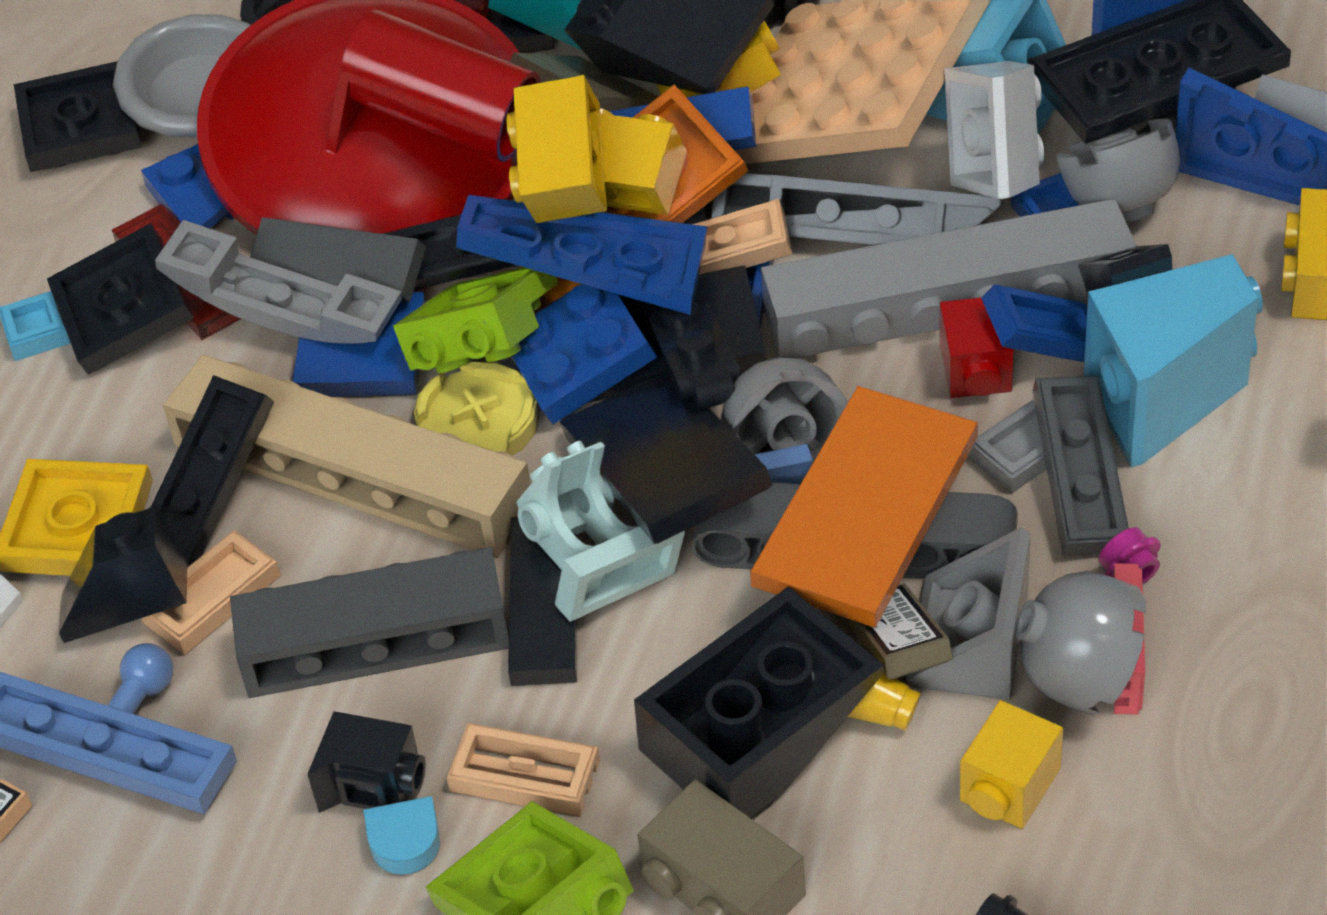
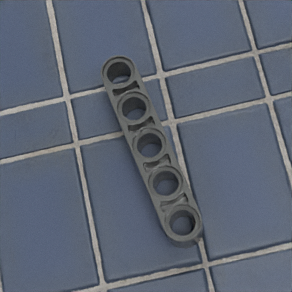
(959, 528)

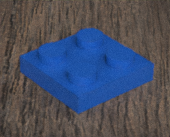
(580, 350)

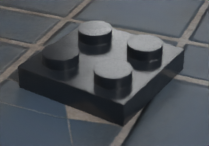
(73, 118)
(118, 299)

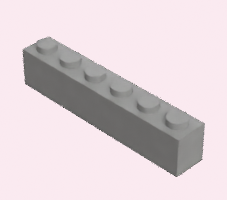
(898, 284)

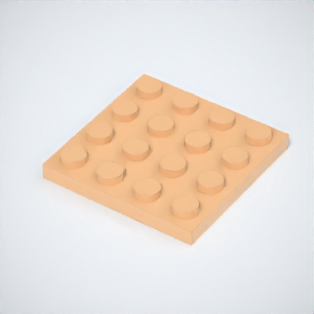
(857, 75)

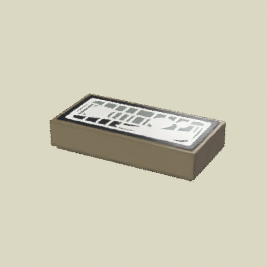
(904, 637)

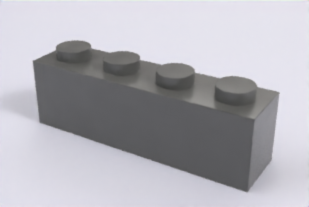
(368, 622)

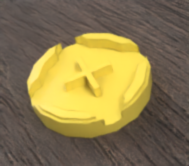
(480, 406)

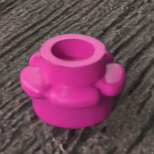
(1131, 548)

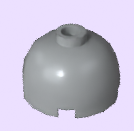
(1124, 168)
(783, 406)
(1081, 639)

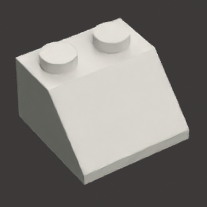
(993, 128)

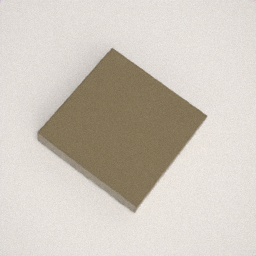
(610, 89)

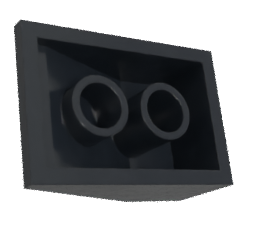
(667, 40)
(755, 703)

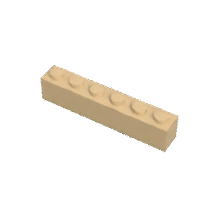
(369, 459)

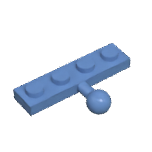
(111, 739)

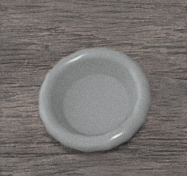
(167, 68)

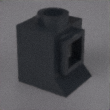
(365, 763)

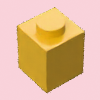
(1010, 764)

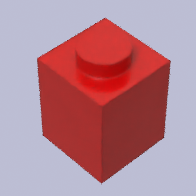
(972, 351)

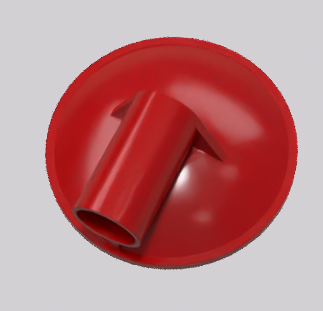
(360, 114)

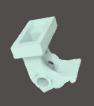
(574, 498)

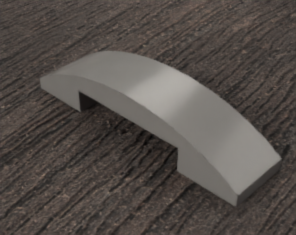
(272, 296)

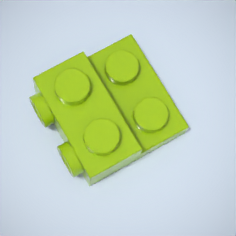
(473, 320)
(534, 868)

